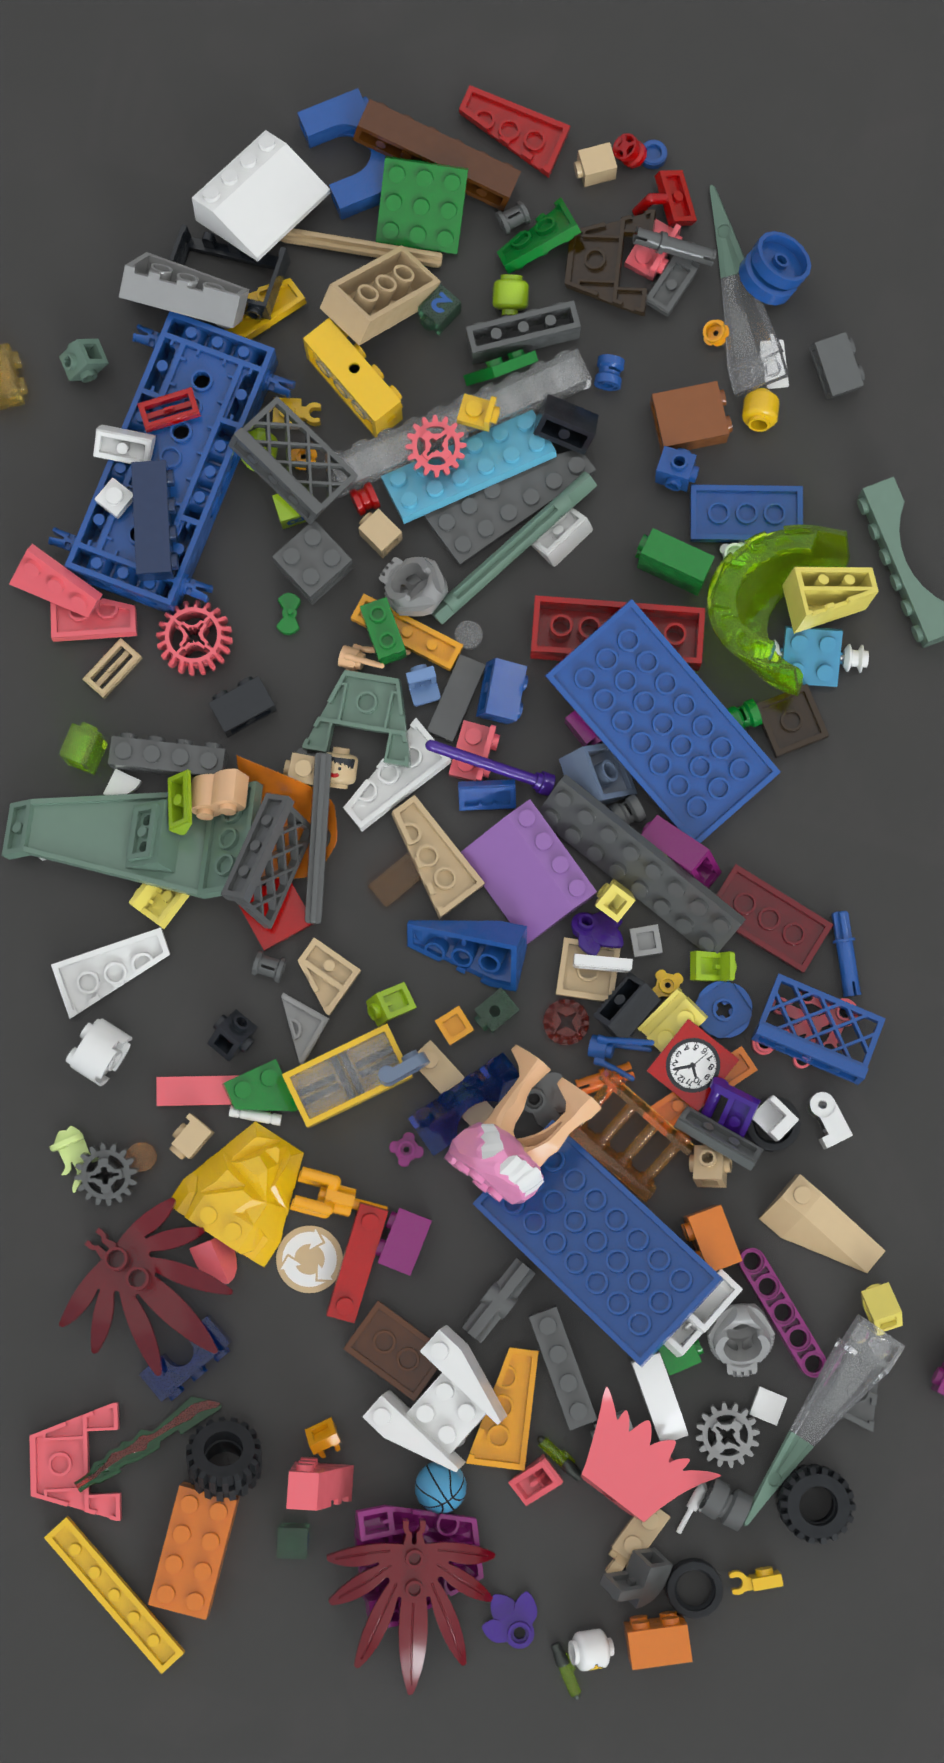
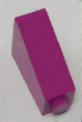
(683, 850)

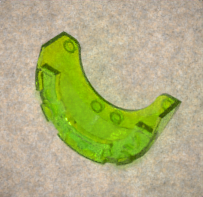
(750, 586)

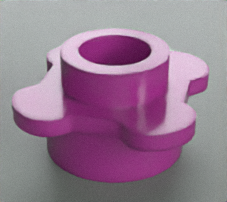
(405, 1157)

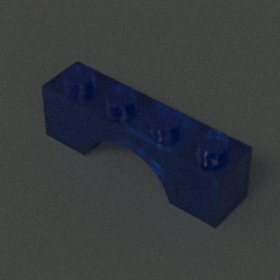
(439, 1119)

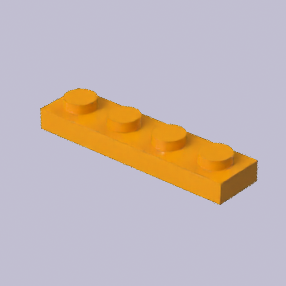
(419, 638)

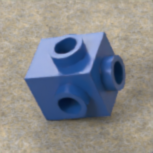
(676, 469)

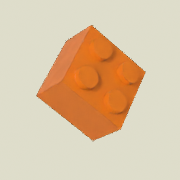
(711, 1237)
(657, 1640)

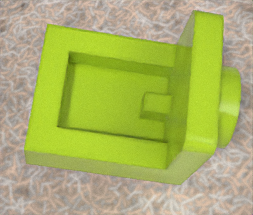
(712, 966)

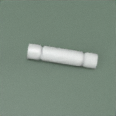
(256, 1115)

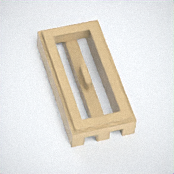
(88, 679)

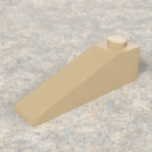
(814, 1222)

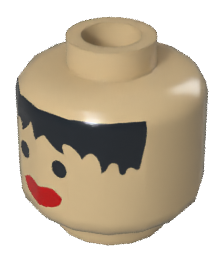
(343, 768)

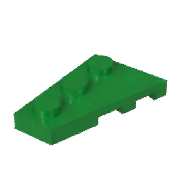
(547, 234)

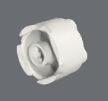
(99, 1051)

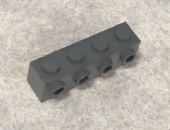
(525, 330)
(165, 758)

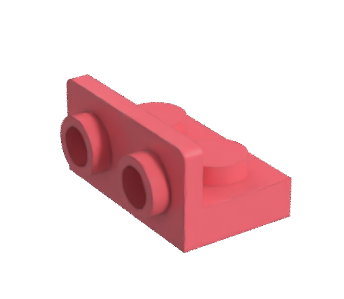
(648, 262)
(476, 740)

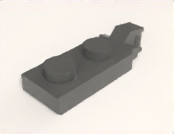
(672, 284)

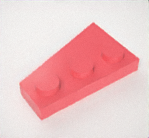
(54, 582)
(107, 620)

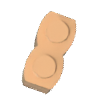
(219, 793)

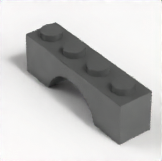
(562, 1367)

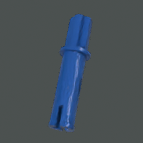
(846, 953)

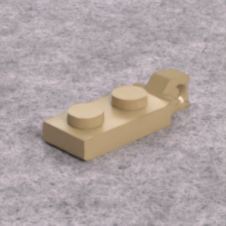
(633, 1537)

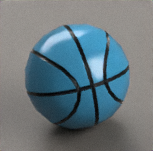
(440, 1488)

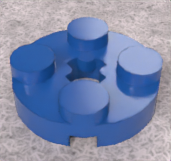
(740, 1010)

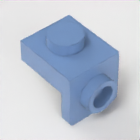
(423, 685)

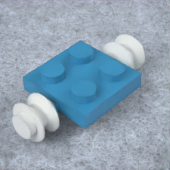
(819, 654)

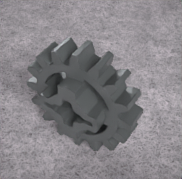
(107, 1186)

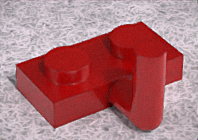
(674, 197)

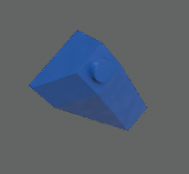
(483, 948)

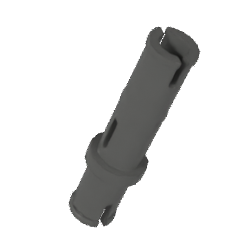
(663, 243)

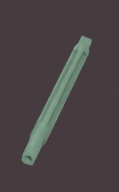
(514, 547)

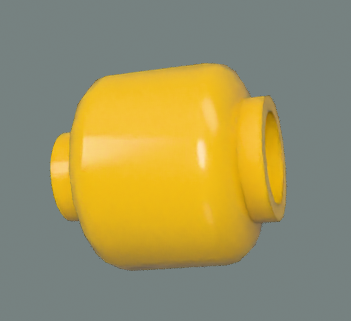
(760, 409)

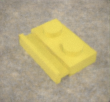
(670, 1017)

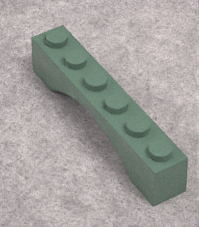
(883, 509)

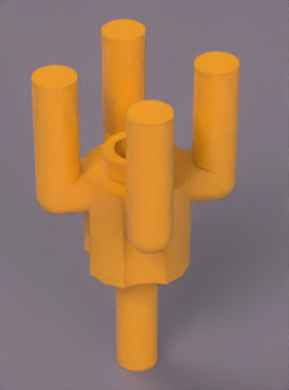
(331, 1196)

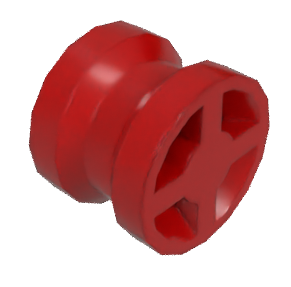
(629, 150)
(364, 499)

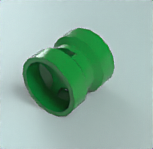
(747, 714)

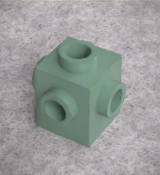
(83, 360)

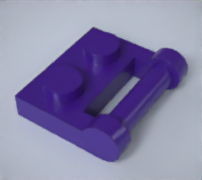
(738, 1110)

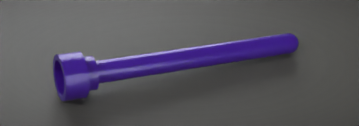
(541, 782)

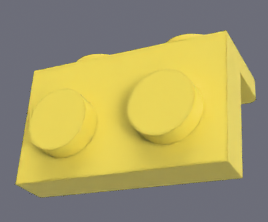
(157, 903)

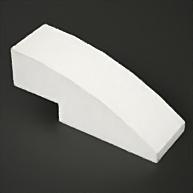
(704, 1316)
(660, 1399)

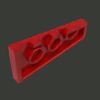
(519, 129)

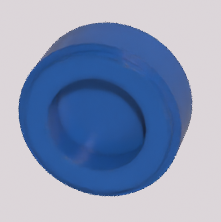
(656, 154)

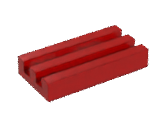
(173, 419)

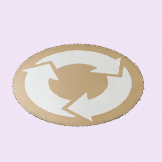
(309, 1259)

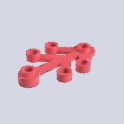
(803, 1027)

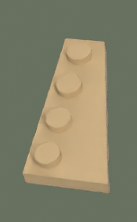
(439, 863)

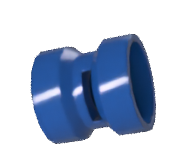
(609, 372)

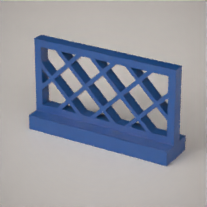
(808, 1051)

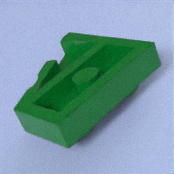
(497, 367)
(260, 1090)

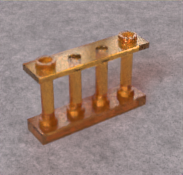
(621, 1163)

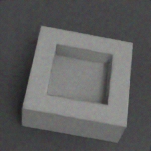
(645, 941)

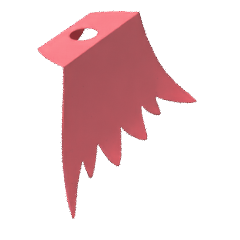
(632, 1470)

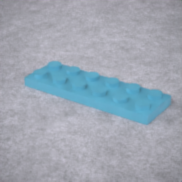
(487, 460)

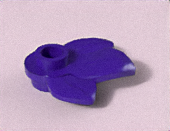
(600, 932)
(508, 1616)

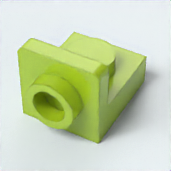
(390, 1004)

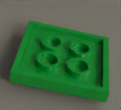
(421, 205)

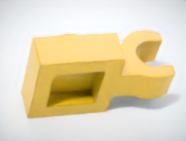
(762, 1579)

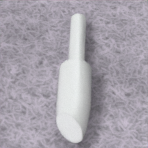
(693, 1505)

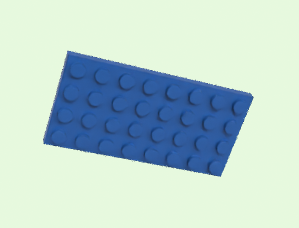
(662, 722)
(606, 1251)

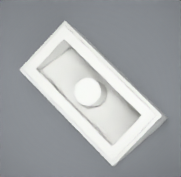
(123, 444)
(563, 537)

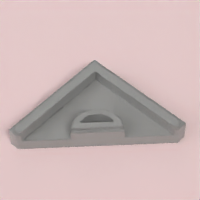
(305, 1026)

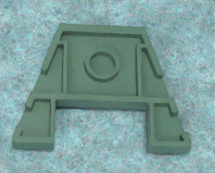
(365, 704)

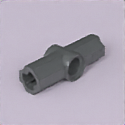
(498, 1300)

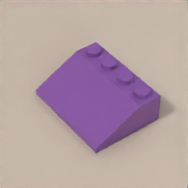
(529, 871)

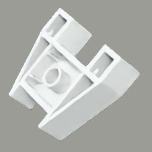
(447, 1407)

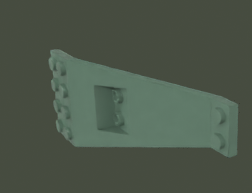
(132, 839)

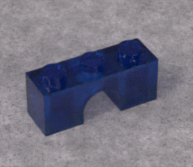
(175, 1375)

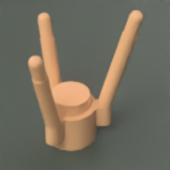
(354, 659)

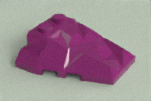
(384, 1525)

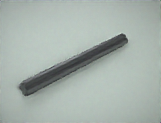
(318, 838)

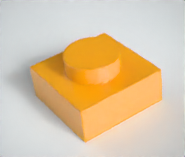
(454, 1025)

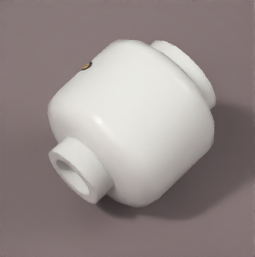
(590, 1649)

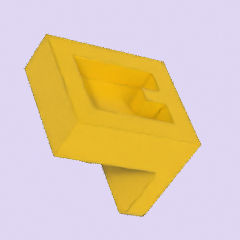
(478, 412)

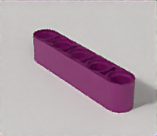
(791, 1322)

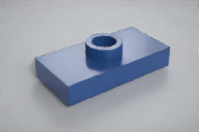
(487, 795)

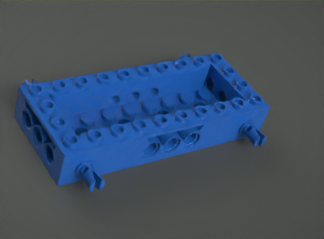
(201, 462)

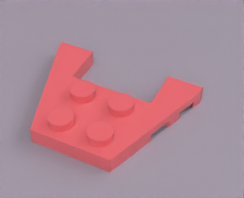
(62, 1457)

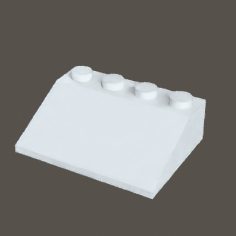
(259, 196)

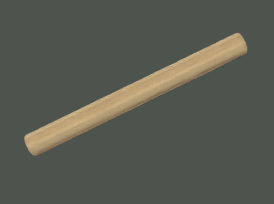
(357, 246)

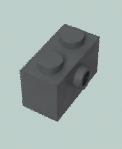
(837, 365)

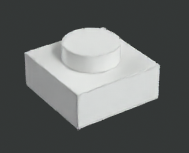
(114, 498)

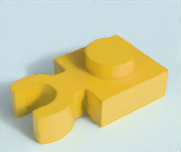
(302, 412)

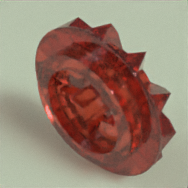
(580, 1022)

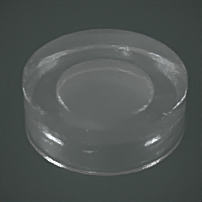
(469, 635)

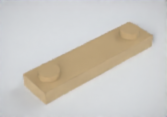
(445, 1075)

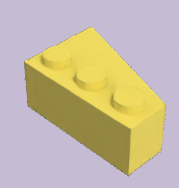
(827, 594)

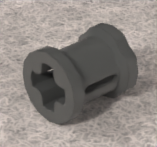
(513, 217)
(277, 965)

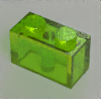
(83, 747)

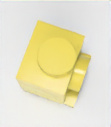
(614, 900)

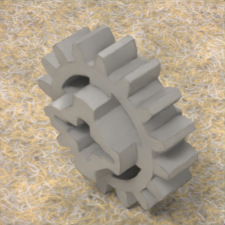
(718, 1445)

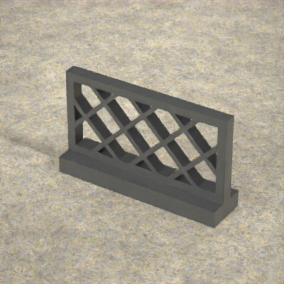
(273, 470)
(257, 855)

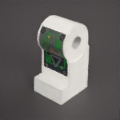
(830, 1119)

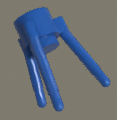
(603, 1047)

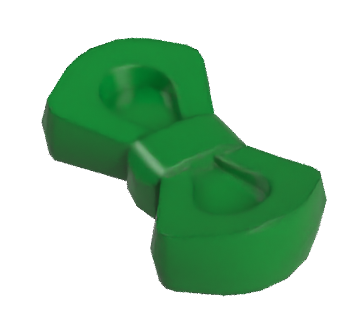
(288, 624)

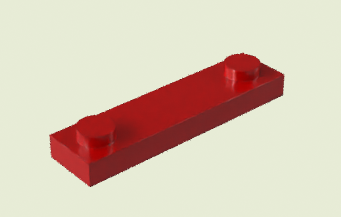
(357, 1262)

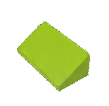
(180, 802)

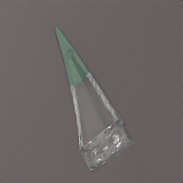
(752, 343)
(849, 1373)

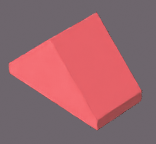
(536, 1480)

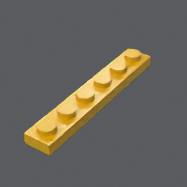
(114, 1594)

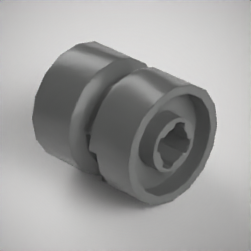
(726, 1504)

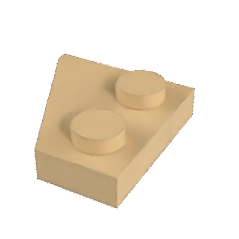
(327, 974)

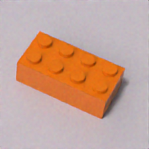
(193, 1553)

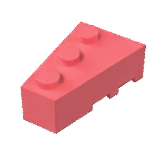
(317, 1484)

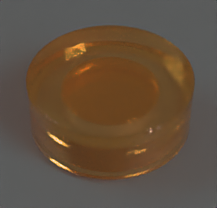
(144, 1155)

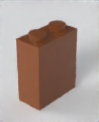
(691, 417)

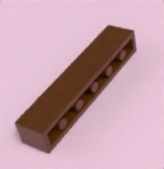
(405, 138)

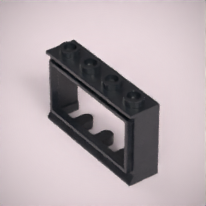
(209, 246)

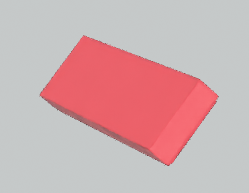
(192, 1090)

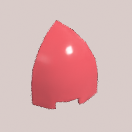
(215, 1259)

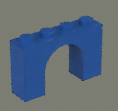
(337, 119)

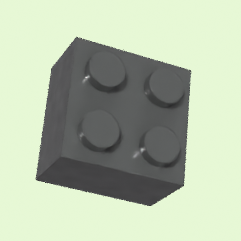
(313, 562)

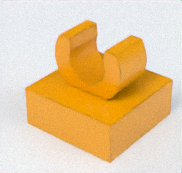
(323, 1437)

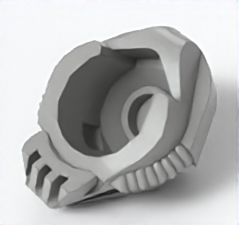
(413, 585)
(741, 1338)

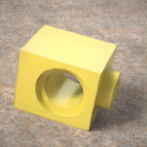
(882, 1306)

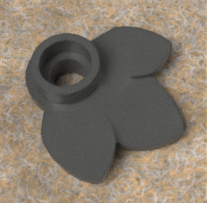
(550, 1101)

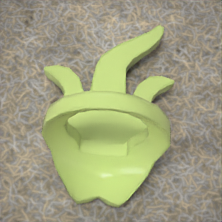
(70, 1146)

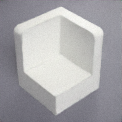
(775, 1118)

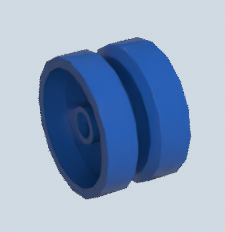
(774, 268)

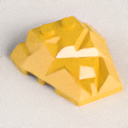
(244, 1192)

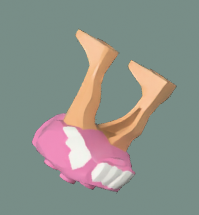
(511, 1166)

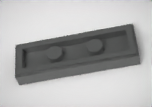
(456, 698)
(718, 1138)

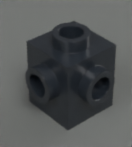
(235, 1030)

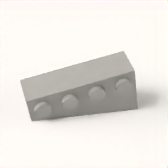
(183, 290)

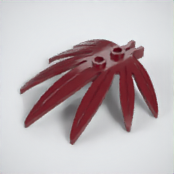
(132, 1272)
(413, 1577)

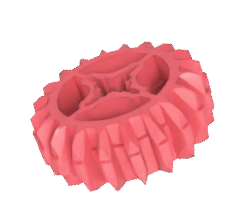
(186, 647)

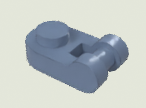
(411, 1064)

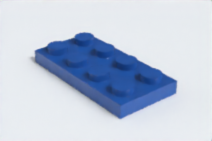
(742, 511)

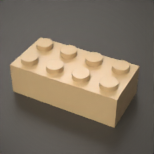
(379, 294)

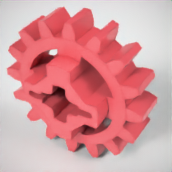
(445, 456)

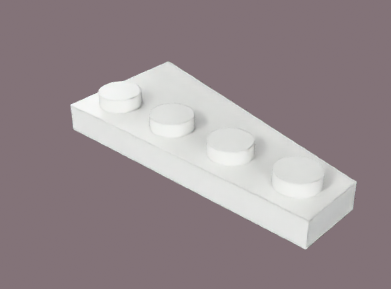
(394, 783)
(101, 971)

